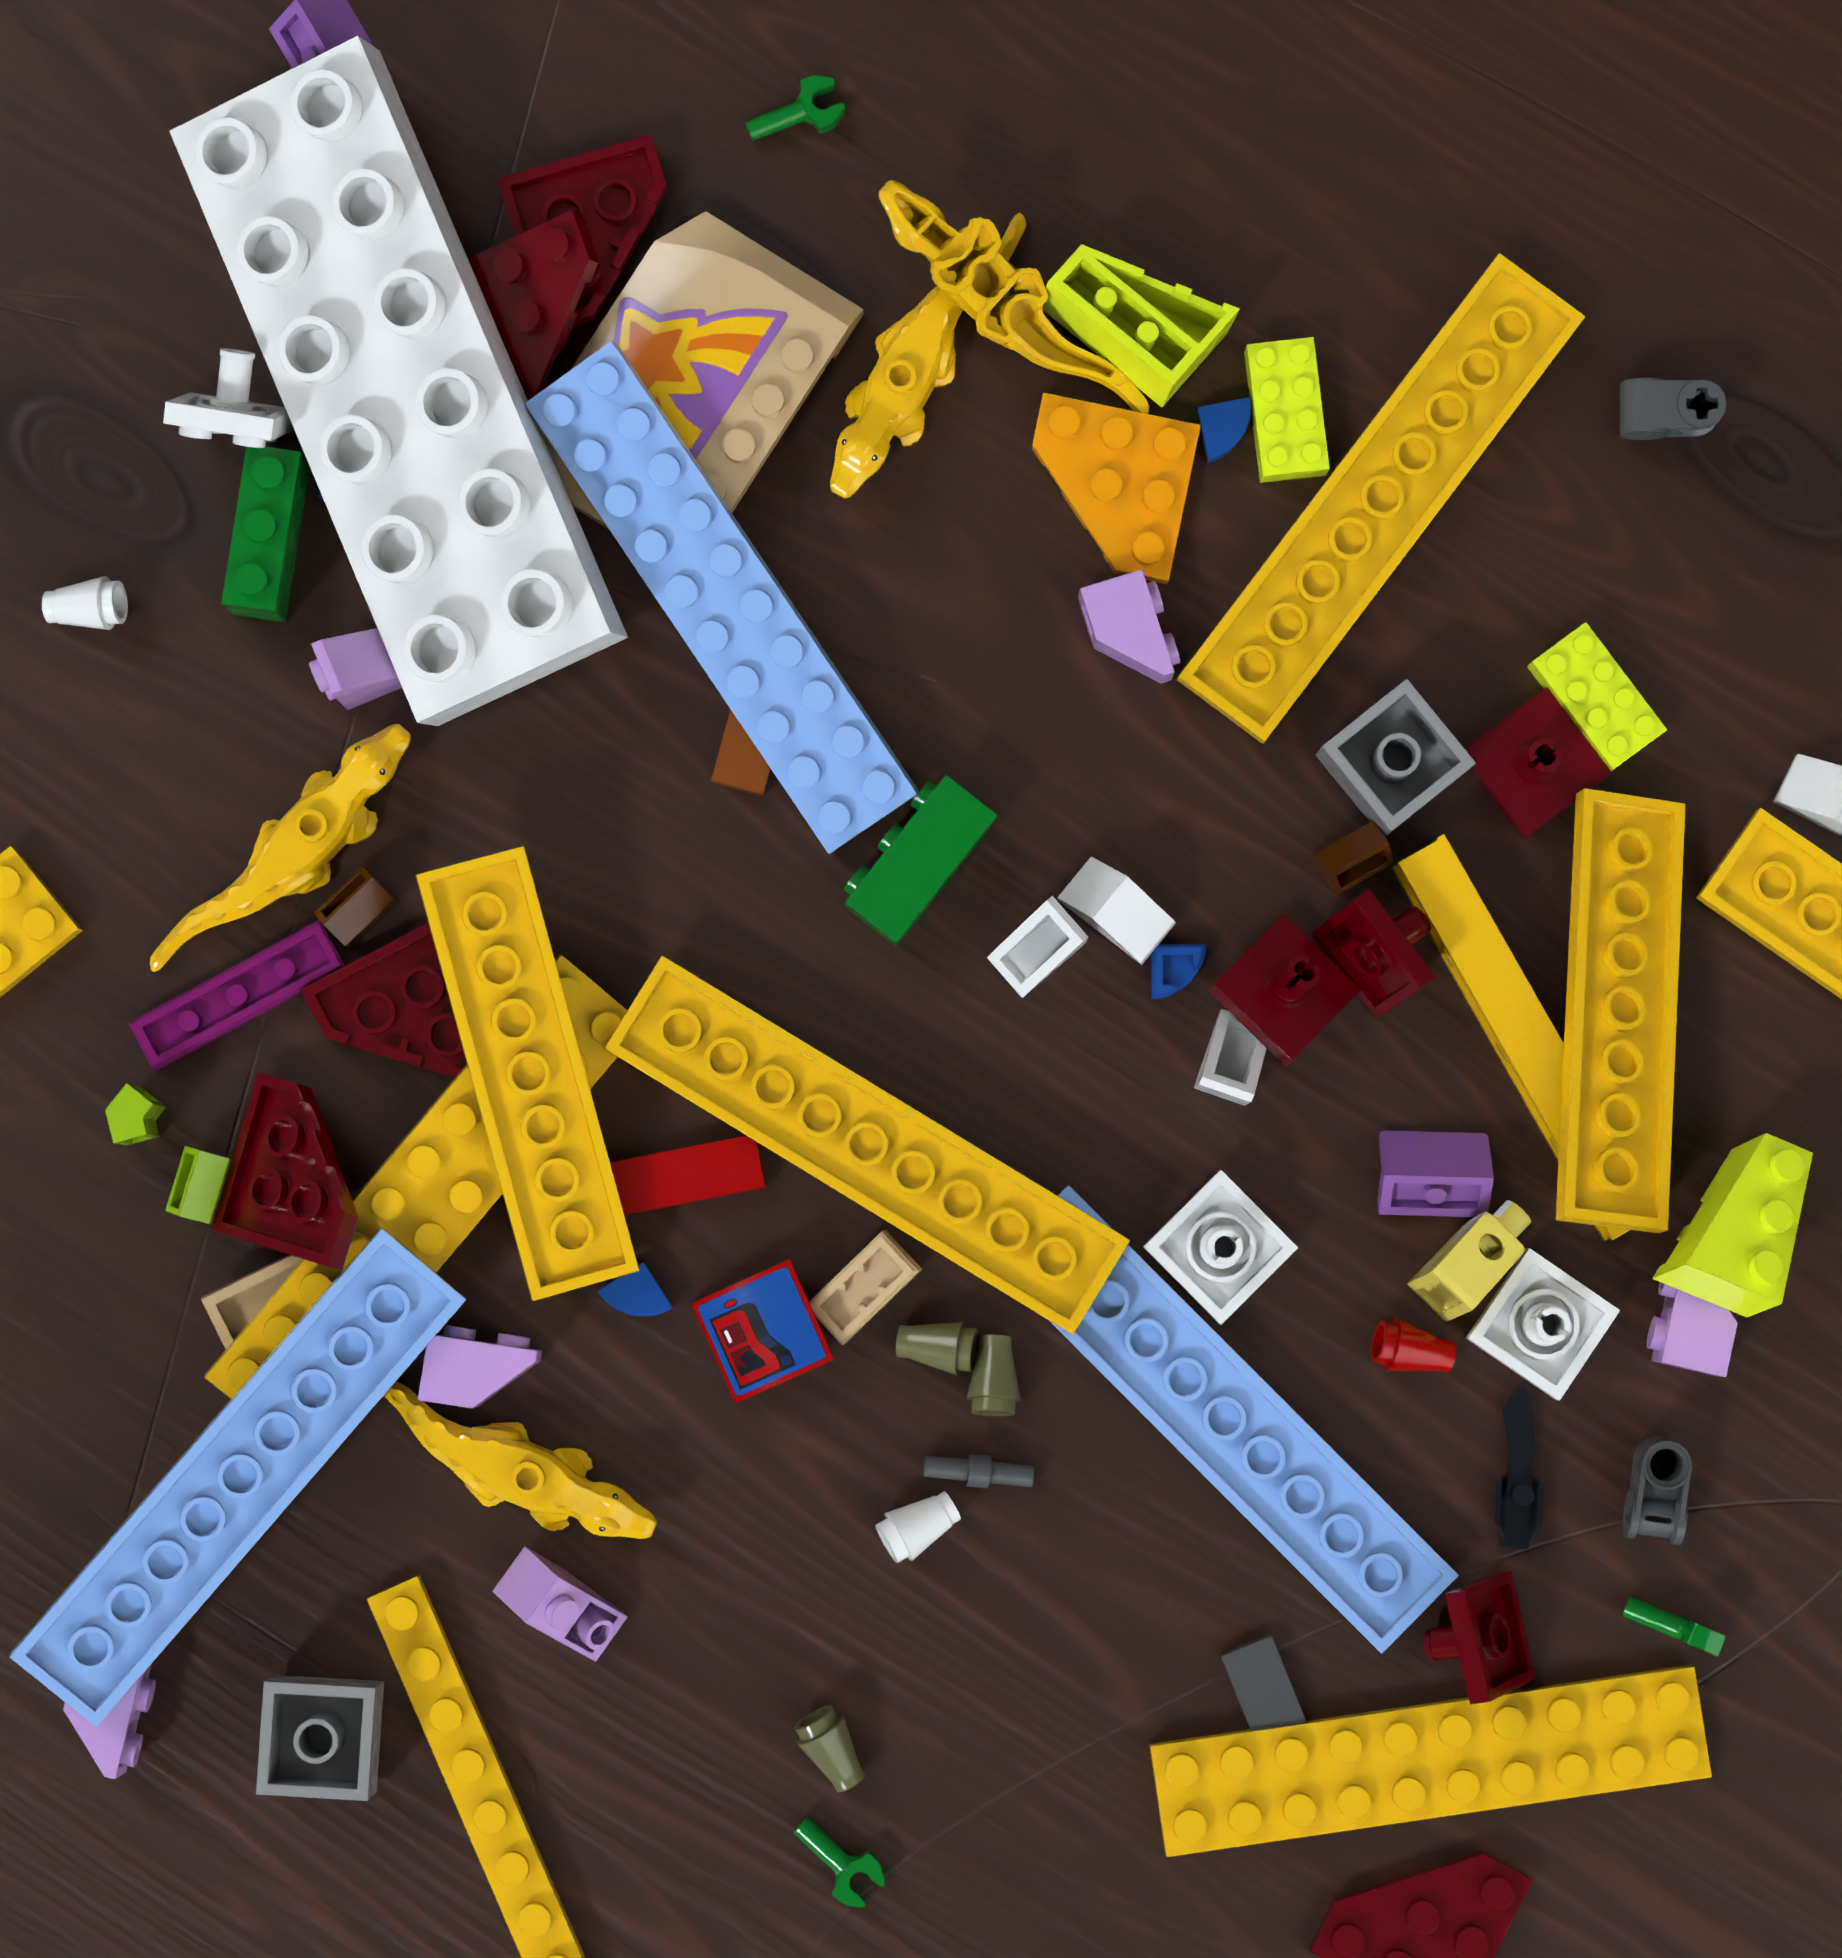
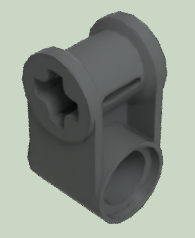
(1659, 408)
(1658, 1495)

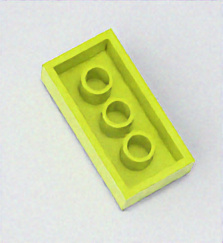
(1286, 409)
(1597, 696)

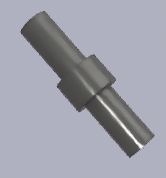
(978, 1471)

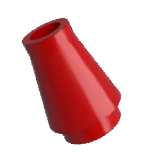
(1409, 1348)

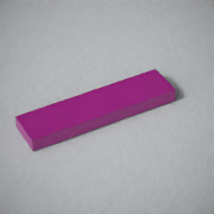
(236, 996)

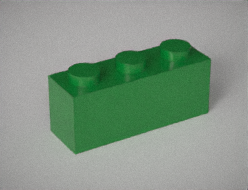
(266, 533)
(918, 859)

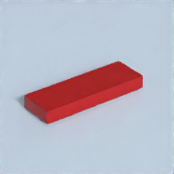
(688, 1174)

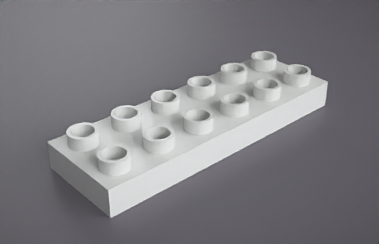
(397, 383)

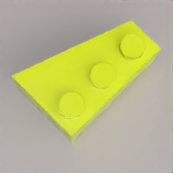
(1136, 322)
(1744, 1230)

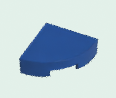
(1223, 426)
(1174, 967)
(636, 1294)

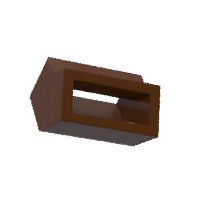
(1353, 858)
(355, 907)

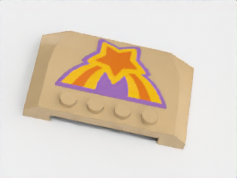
(723, 347)

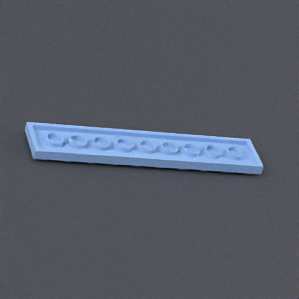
(721, 597)
(1257, 1450)
(237, 1477)

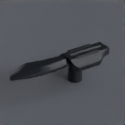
(1518, 1494)

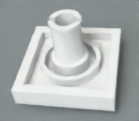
(230, 409)
(1220, 1247)
(1542, 1324)

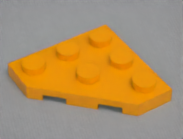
(1120, 477)

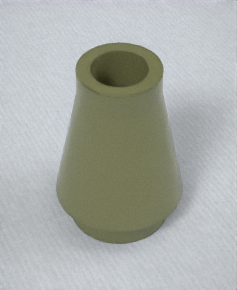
(939, 1345)
(994, 1378)
(830, 1747)

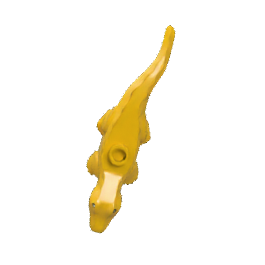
(993, 292)
(911, 362)
(296, 851)
(504, 1465)

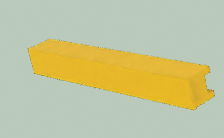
(1491, 983)

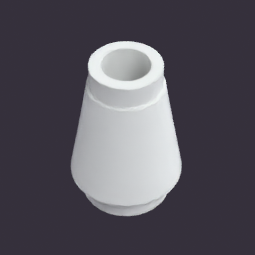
(89, 604)
(916, 1526)

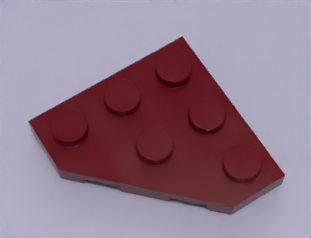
(613, 190)
(533, 292)
(392, 1005)
(286, 1179)
(1427, 1914)

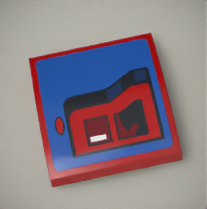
(762, 1331)

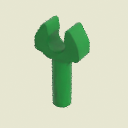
(800, 111)
(1674, 1626)
(840, 1862)

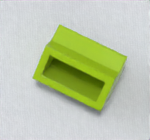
(133, 1115)
(198, 1185)

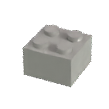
(1395, 758)
(320, 1737)

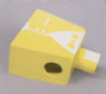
(1460, 1274)

